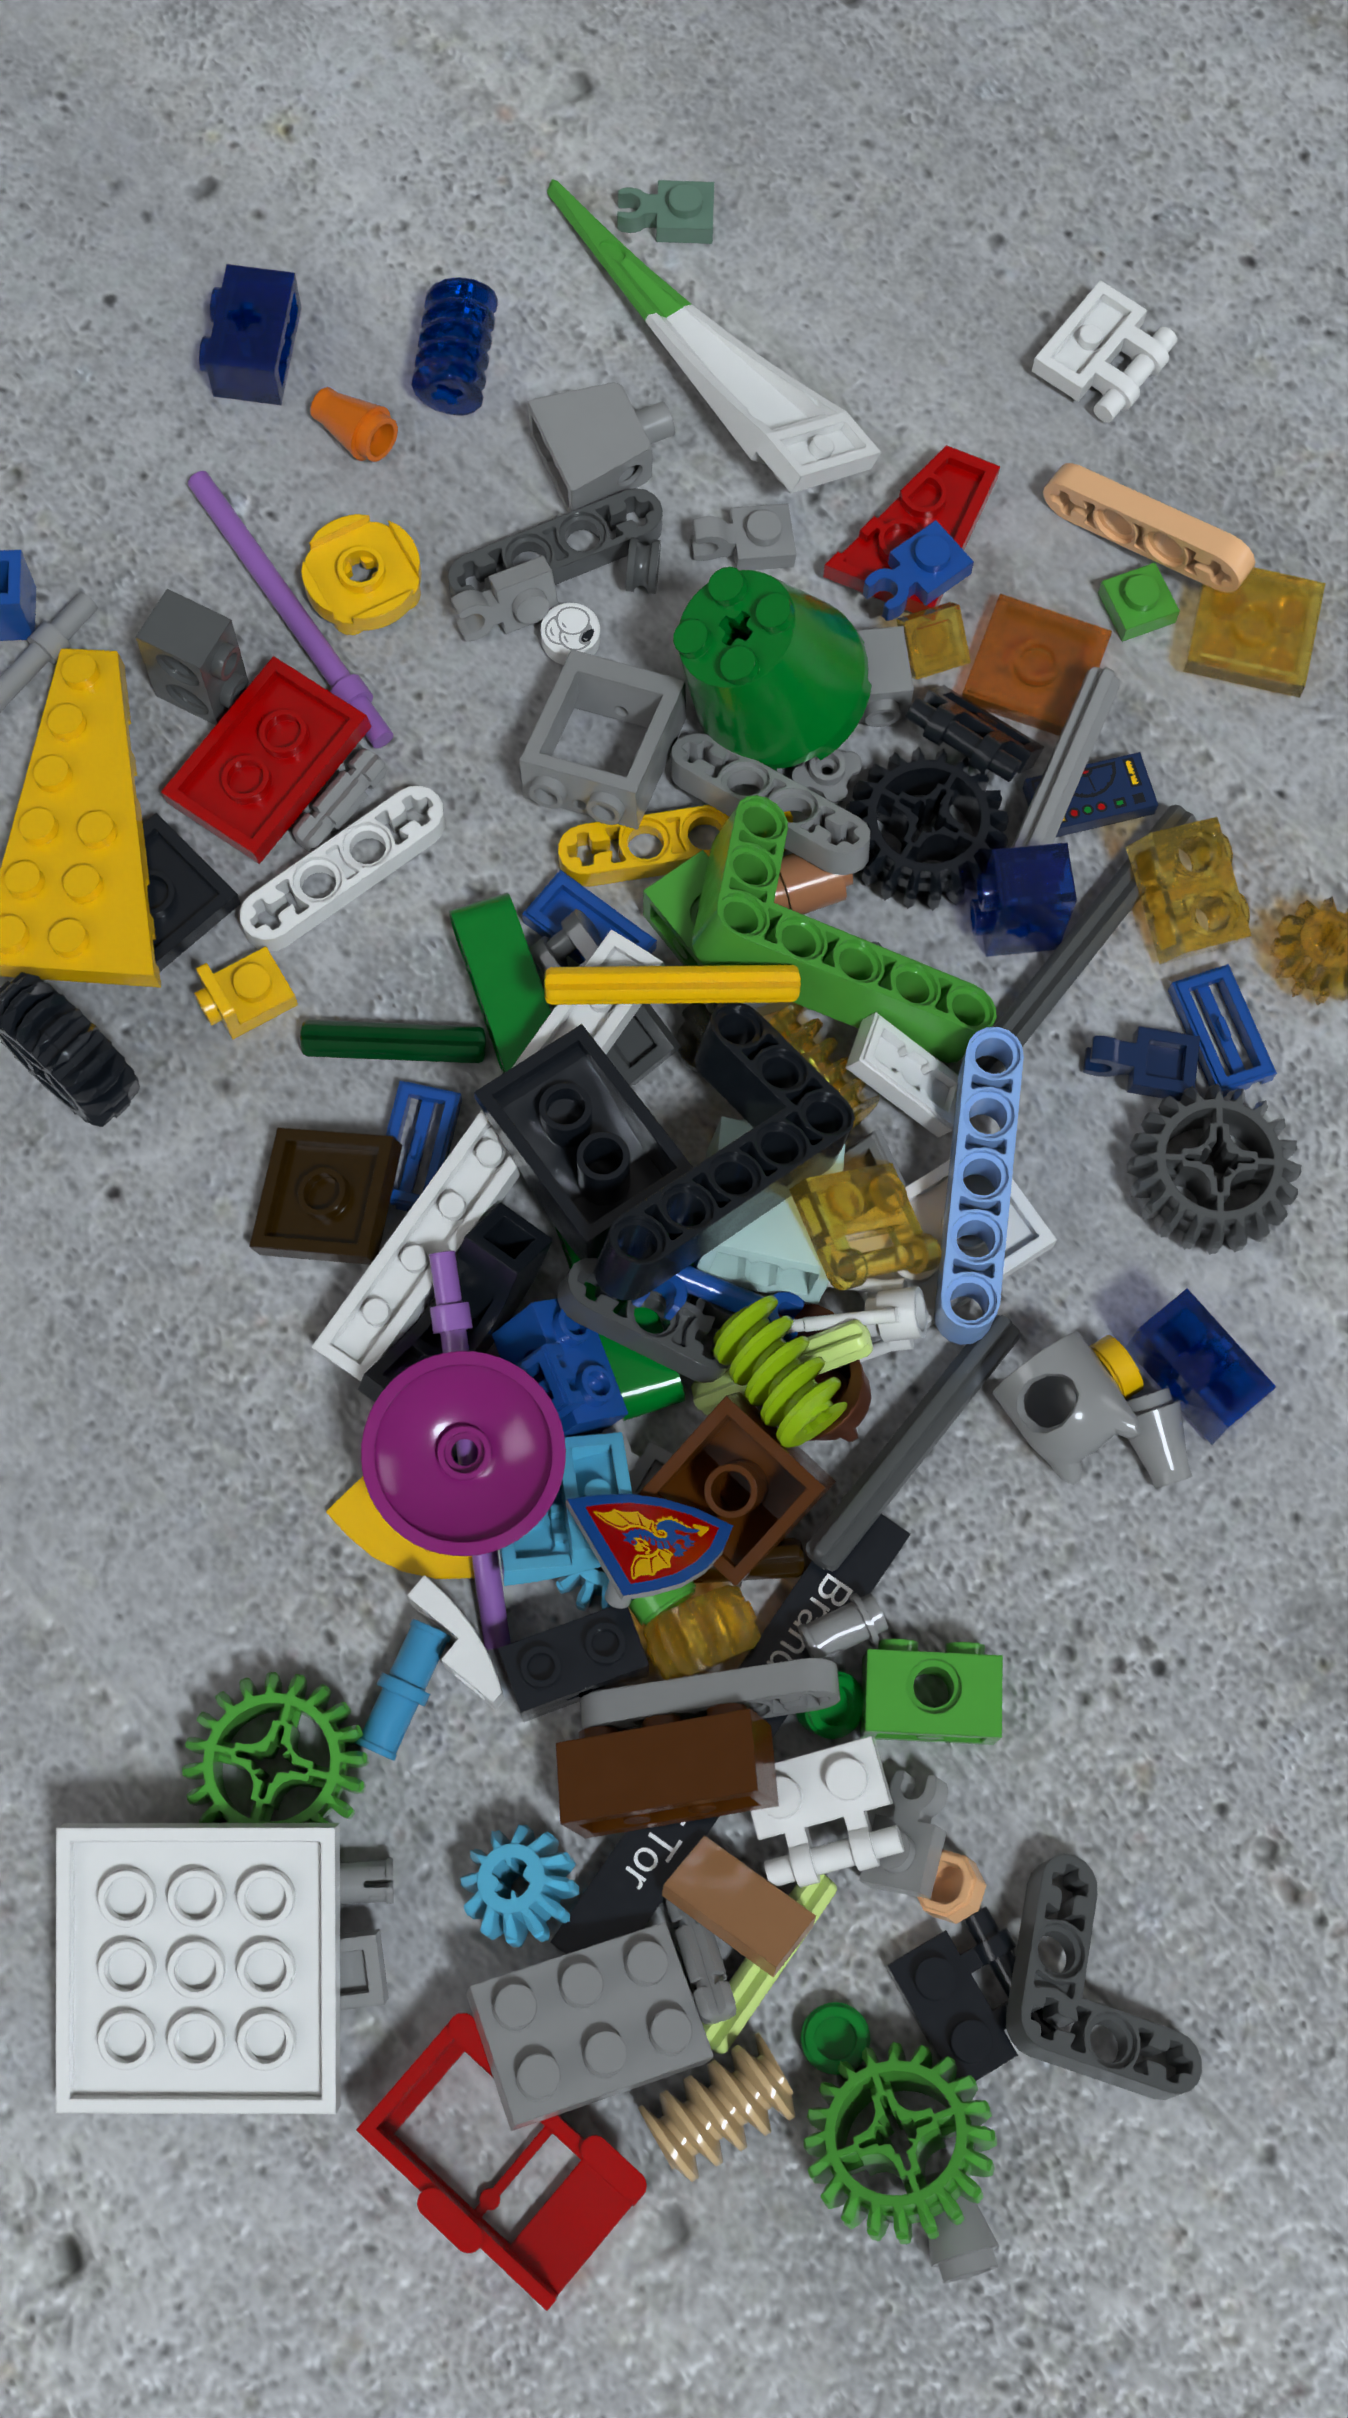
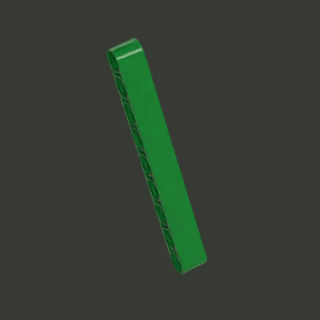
(513, 1013)

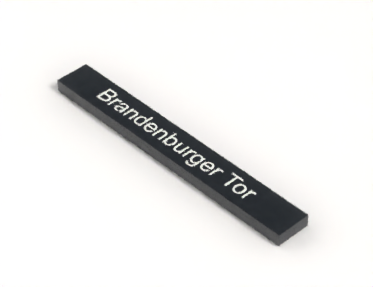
(633, 1876)

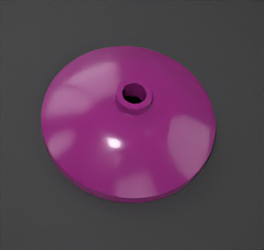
(412, 1464)

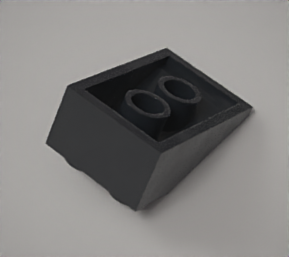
(580, 1138)

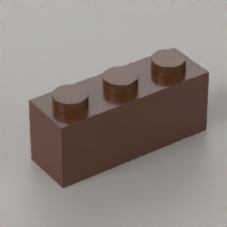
(666, 1771)

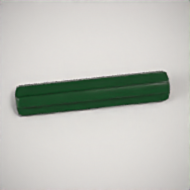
(393, 1041)

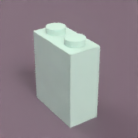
(774, 1249)

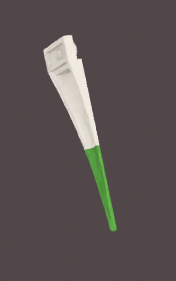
(762, 407)

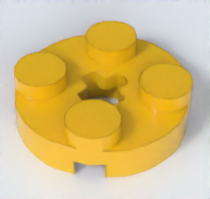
(366, 604)

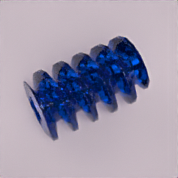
(454, 345)

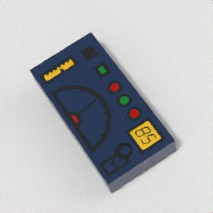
(1105, 795)

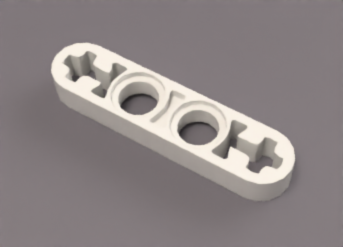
(336, 860)

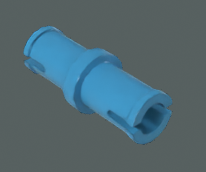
(403, 1689)

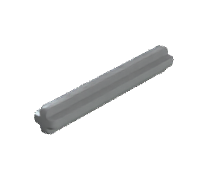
(1069, 758)

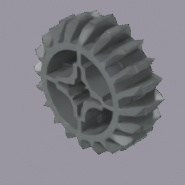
(1263, 1165)

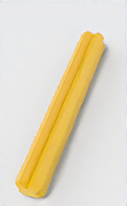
(672, 984)

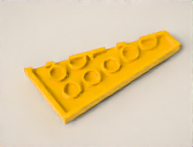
(77, 841)

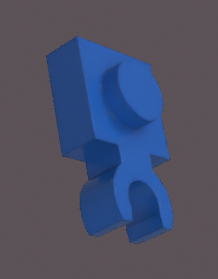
(920, 566)

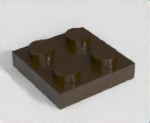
(326, 1196)

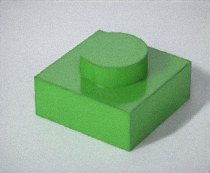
(1138, 602)

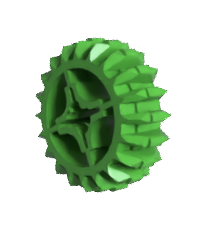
(282, 1733)
(874, 2149)

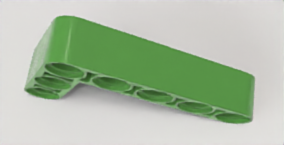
(837, 970)

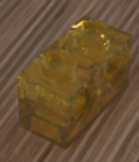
(1174, 893)

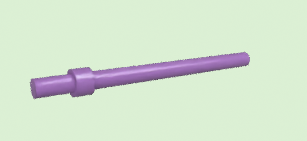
(343, 684)
(451, 1320)

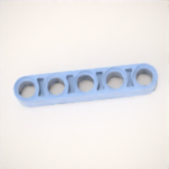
(985, 1156)

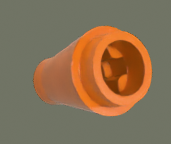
(357, 424)

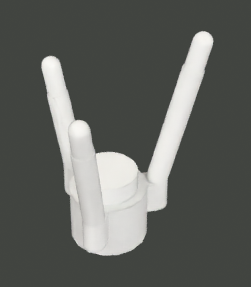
(894, 1314)

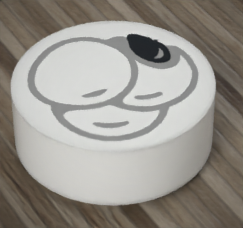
(569, 628)

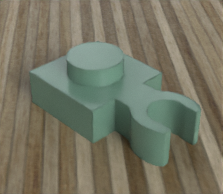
(678, 212)

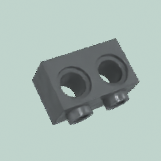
(192, 657)

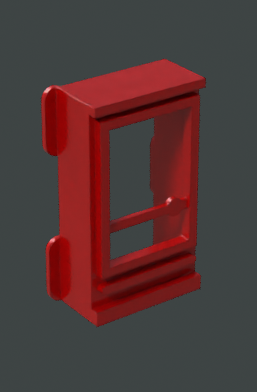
(564, 2228)

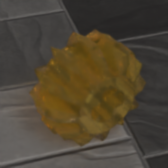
(1302, 958)
(702, 1633)

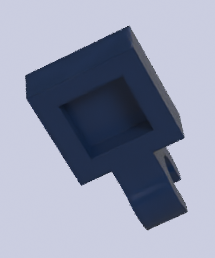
(1156, 1061)

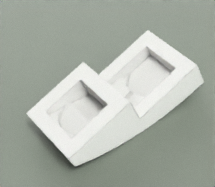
(468, 1656)

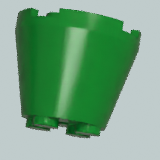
(771, 668)

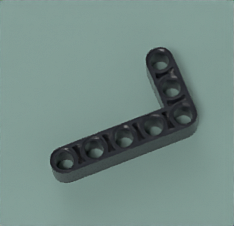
(794, 1136)

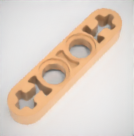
(1149, 527)

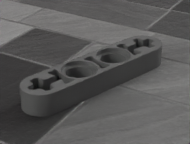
(551, 537)

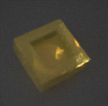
(935, 640)

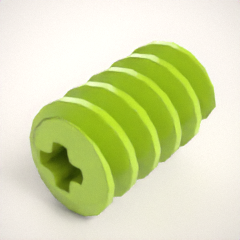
(776, 1374)

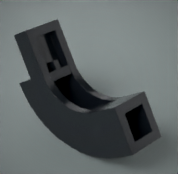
(494, 1274)

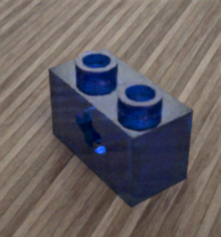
(251, 334)
(1024, 899)
(1200, 1366)

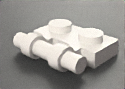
(1091, 340)
(821, 1789)

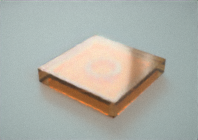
(1033, 663)

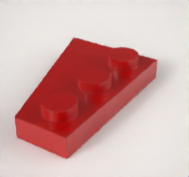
(947, 489)

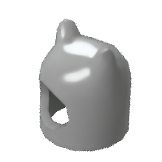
(1066, 1404)

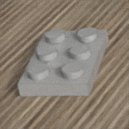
(588, 2025)

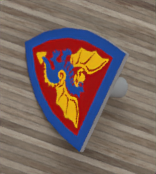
(647, 1542)

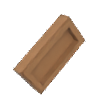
(738, 1906)

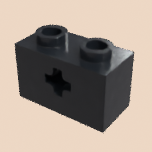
(574, 1660)

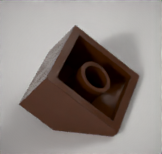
(744, 1478)

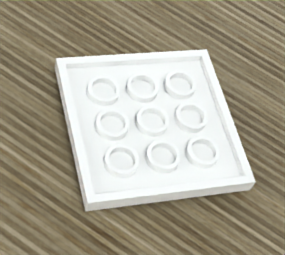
(198, 1968)

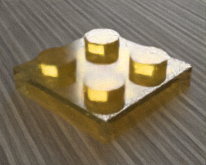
(1257, 633)

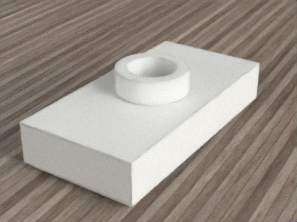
(904, 1074)

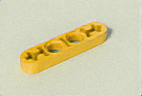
(668, 826)

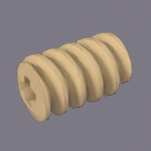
(720, 2109)

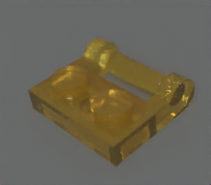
(858, 1207)

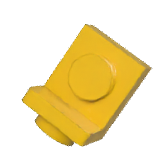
(244, 993)

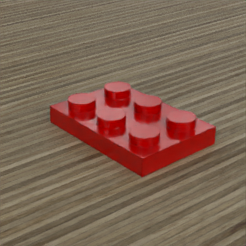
(266, 759)

